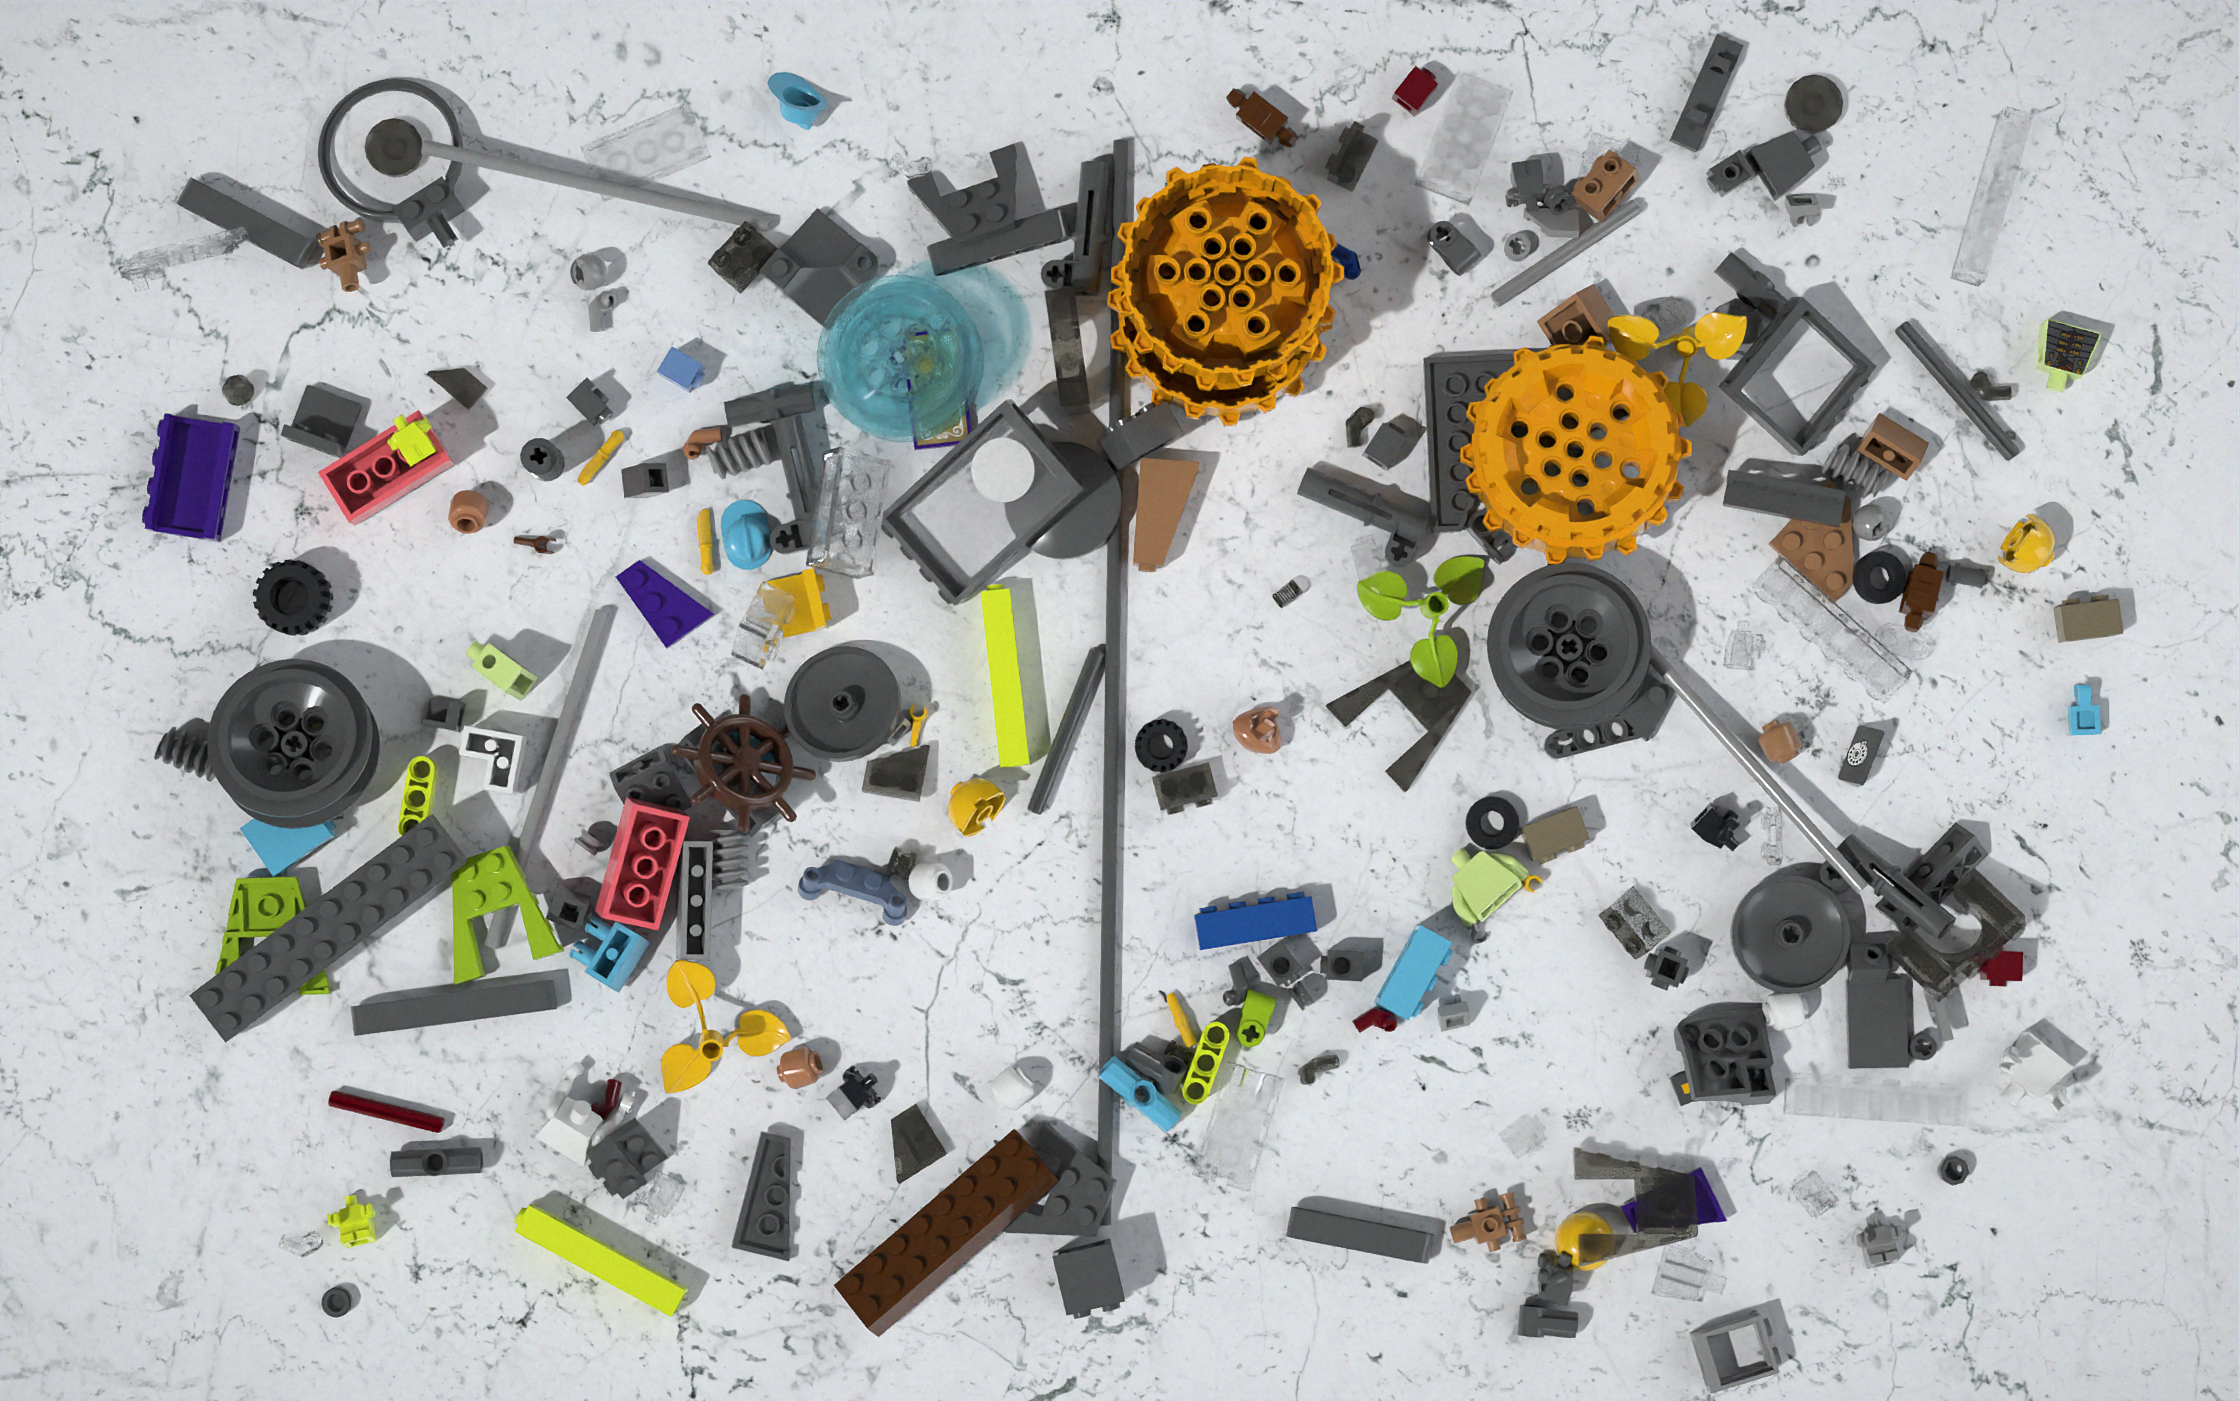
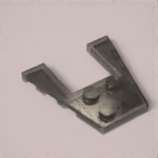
(1426, 702)
(1662, 1207)

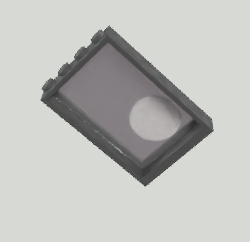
(982, 503)

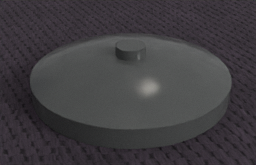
(1091, 516)
(842, 704)
(1790, 934)

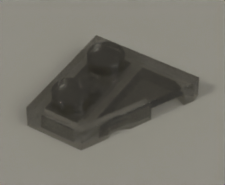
(897, 775)
(914, 1143)

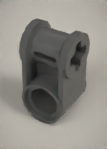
(1457, 251)
(1490, 540)

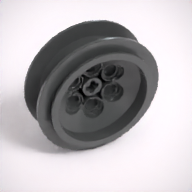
(1580, 595)
(256, 711)

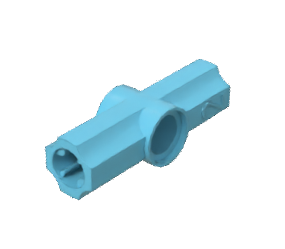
(1153, 1106)

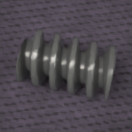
(532, 454)
(185, 753)

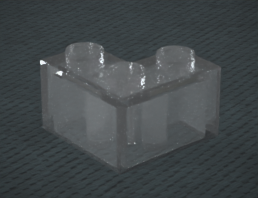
(761, 626)

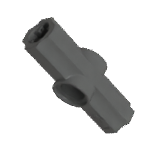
(1751, 286)
(769, 406)
(455, 1161)

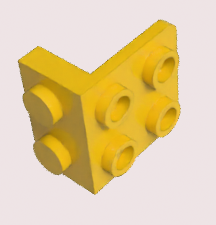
(811, 611)

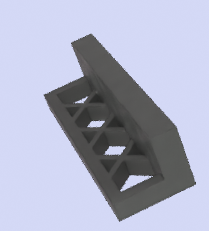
(1784, 498)
(1931, 870)

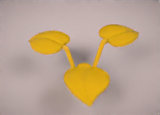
(1716, 331)
(681, 1064)

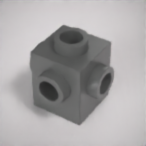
(1677, 968)

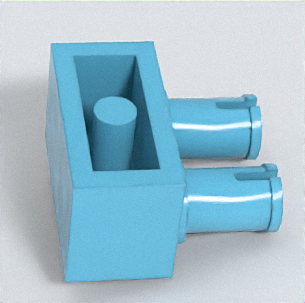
(616, 955)

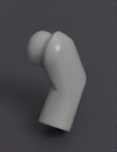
(599, 308)

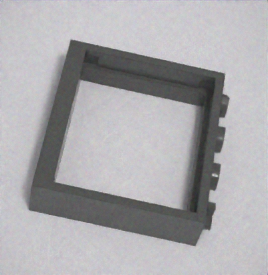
(1763, 347)

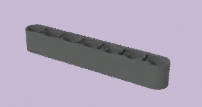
(453, 1007)

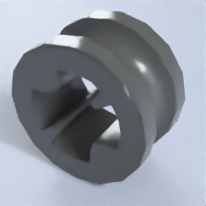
(1558, 199)
(1300, 995)
(1919, 1055)

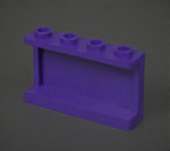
(191, 477)

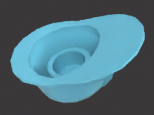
(798, 99)
(745, 534)

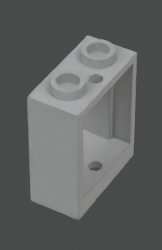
(1706, 1361)

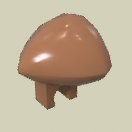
(1258, 730)

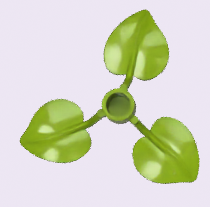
(1383, 598)

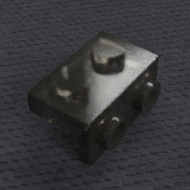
(1352, 157)
(742, 257)
(1184, 788)
(1634, 923)

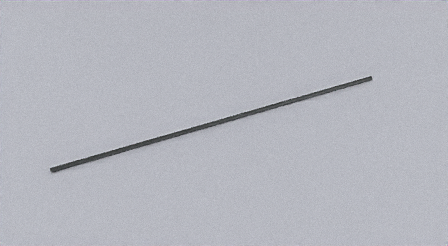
(1111, 710)

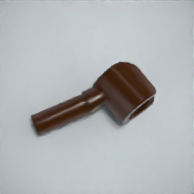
(538, 543)

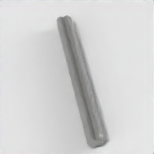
(1565, 253)

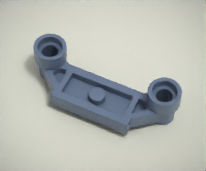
(858, 883)

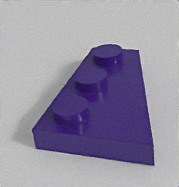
(662, 604)
(1707, 1205)

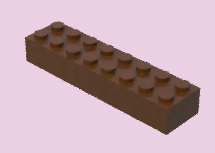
(946, 1233)

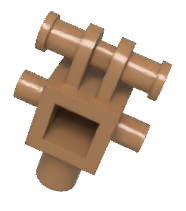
(344, 252)
(1487, 1223)

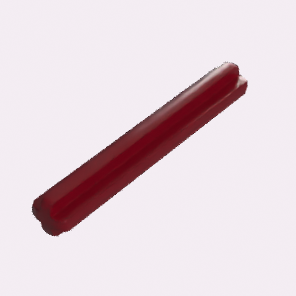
(386, 1111)

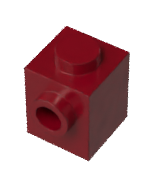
(2004, 968)

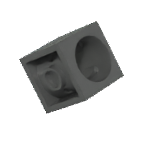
(1088, 1278)

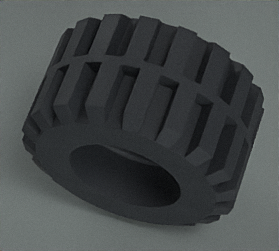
(270, 587)

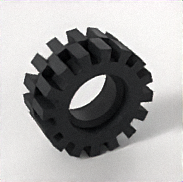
(1167, 728)

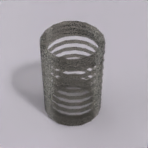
(1294, 587)
(1171, 1051)

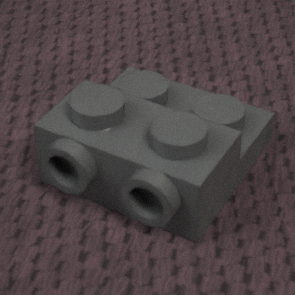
(625, 1158)

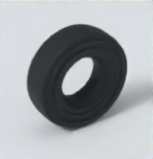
(1895, 572)
(1509, 816)

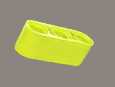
(413, 784)
(1205, 1078)

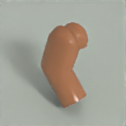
(698, 439)

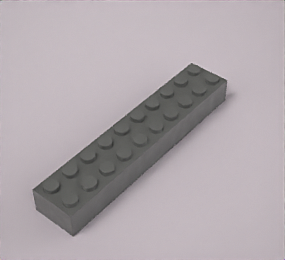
(329, 928)

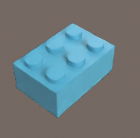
(1414, 973)

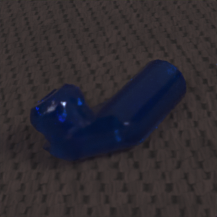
(1349, 260)

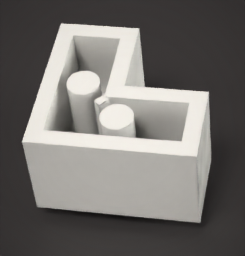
(503, 753)

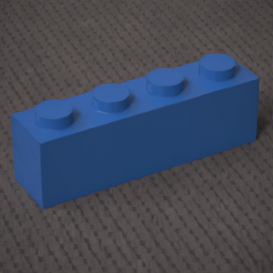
(1255, 922)

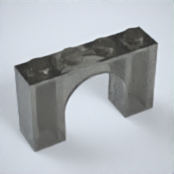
(1067, 351)
(1944, 972)

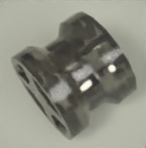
(901, 863)

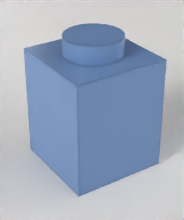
(682, 370)

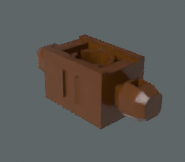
(1262, 118)
(1921, 592)

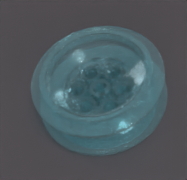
(935, 397)

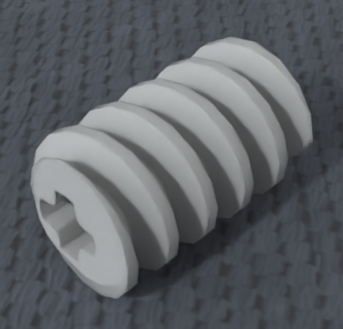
(739, 454)
(1855, 470)
(730, 859)

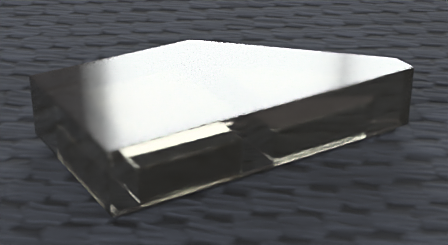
(460, 385)

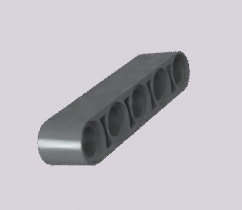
(261, 230)
(1030, 234)
(1359, 1235)

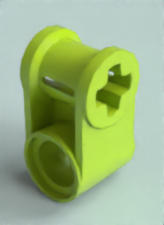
(1257, 1013)

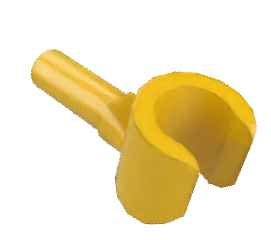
(916, 725)

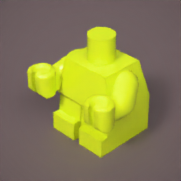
(412, 439)
(354, 1223)

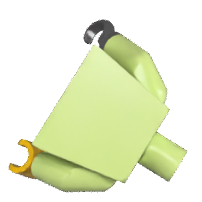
(1485, 885)

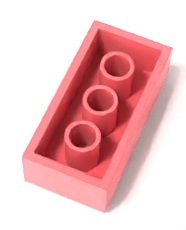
(377, 476)
(642, 863)

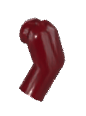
(1378, 1018)
(609, 1100)

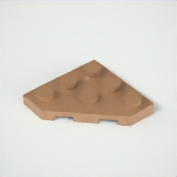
(1820, 550)

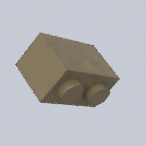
(2088, 620)
(1555, 834)

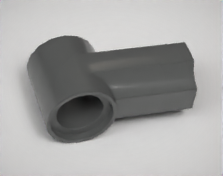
(1164, 1071)
(1539, 1321)

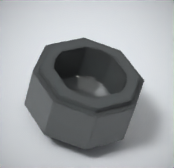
(1953, 1170)

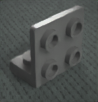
(323, 422)
(650, 780)

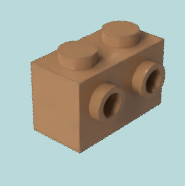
(1605, 185)
(1892, 446)

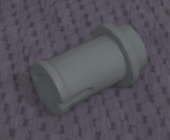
(1965, 575)

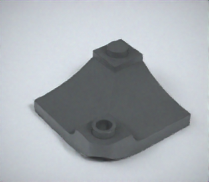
(819, 266)
(1727, 1056)

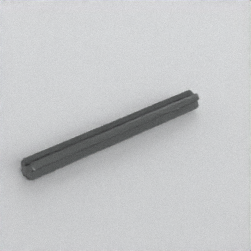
(1957, 391)
(1065, 731)

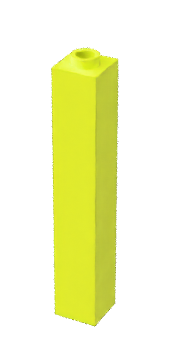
(1005, 676)
(600, 1259)

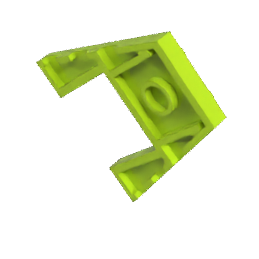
(485, 886)
(258, 910)

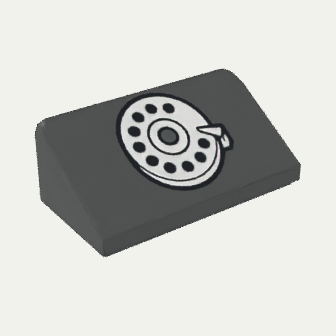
(1860, 755)

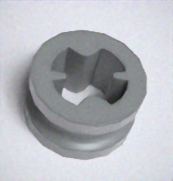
(1509, 250)
(588, 842)

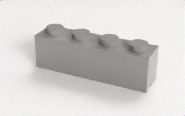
(694, 901)

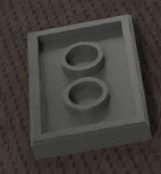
(1877, 1025)

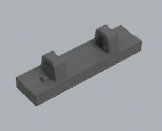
(1706, 93)

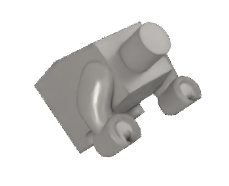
(1879, 1243)

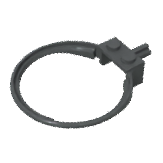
(423, 211)

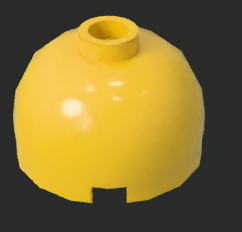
(2028, 546)
(973, 803)
(1571, 1227)

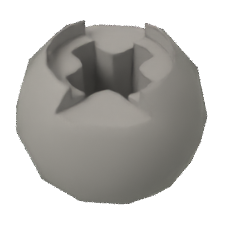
(588, 272)
(1871, 522)

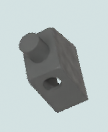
(1783, 162)

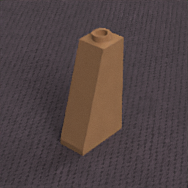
(1160, 504)

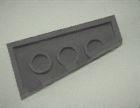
(1652, 697)
(764, 1213)

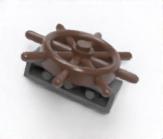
(733, 772)

